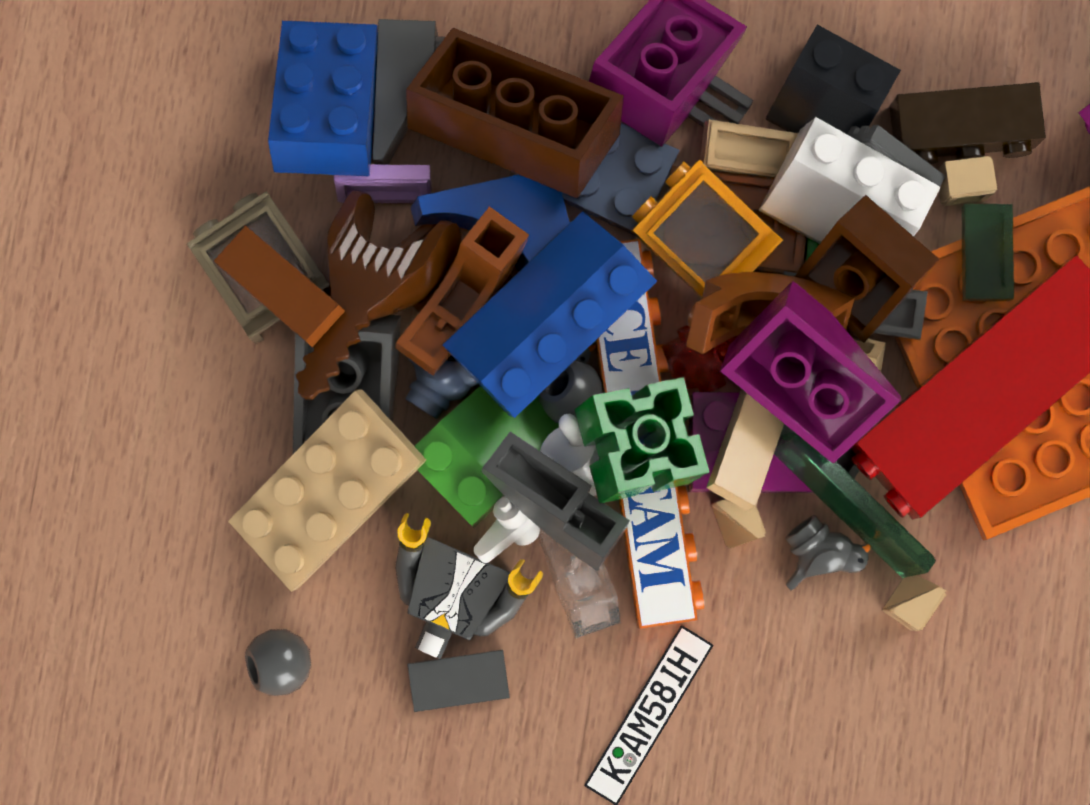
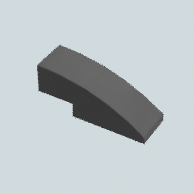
(555, 500)

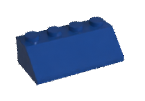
(549, 313)

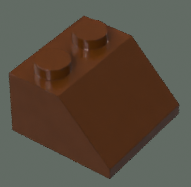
(870, 261)

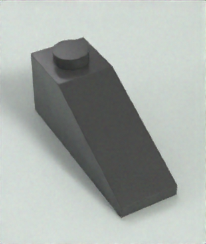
(401, 54)

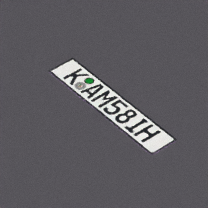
(648, 715)

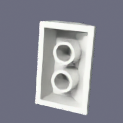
(831, 173)

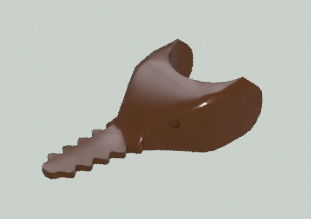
(371, 283)

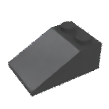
(370, 367)

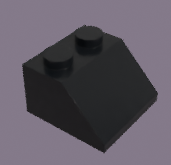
(833, 84)

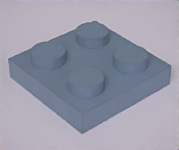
(626, 179)

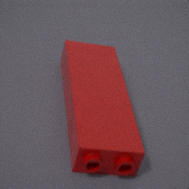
(982, 395)

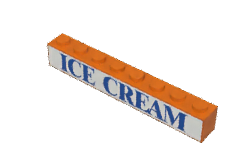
(655, 534)

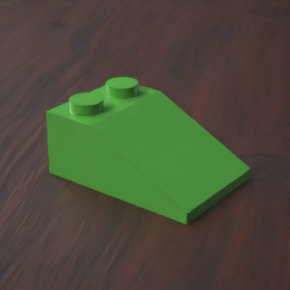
(464, 444)

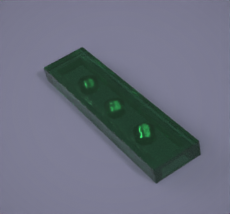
(855, 506)

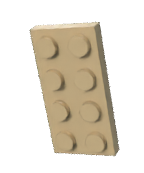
(327, 490)

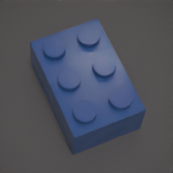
(324, 98)

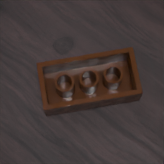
(514, 112)

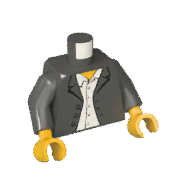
(454, 589)

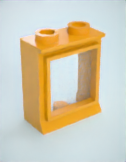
(703, 228)

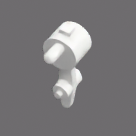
(512, 526)

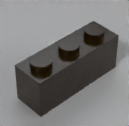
(970, 121)

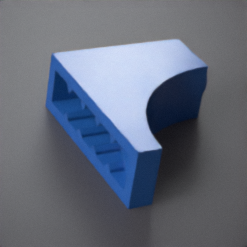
(522, 201)

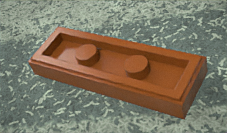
(279, 286)

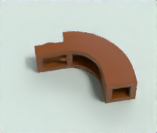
(476, 275)
(738, 298)

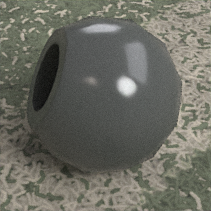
(570, 390)
(278, 662)

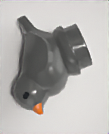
(823, 551)

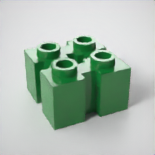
(656, 416)

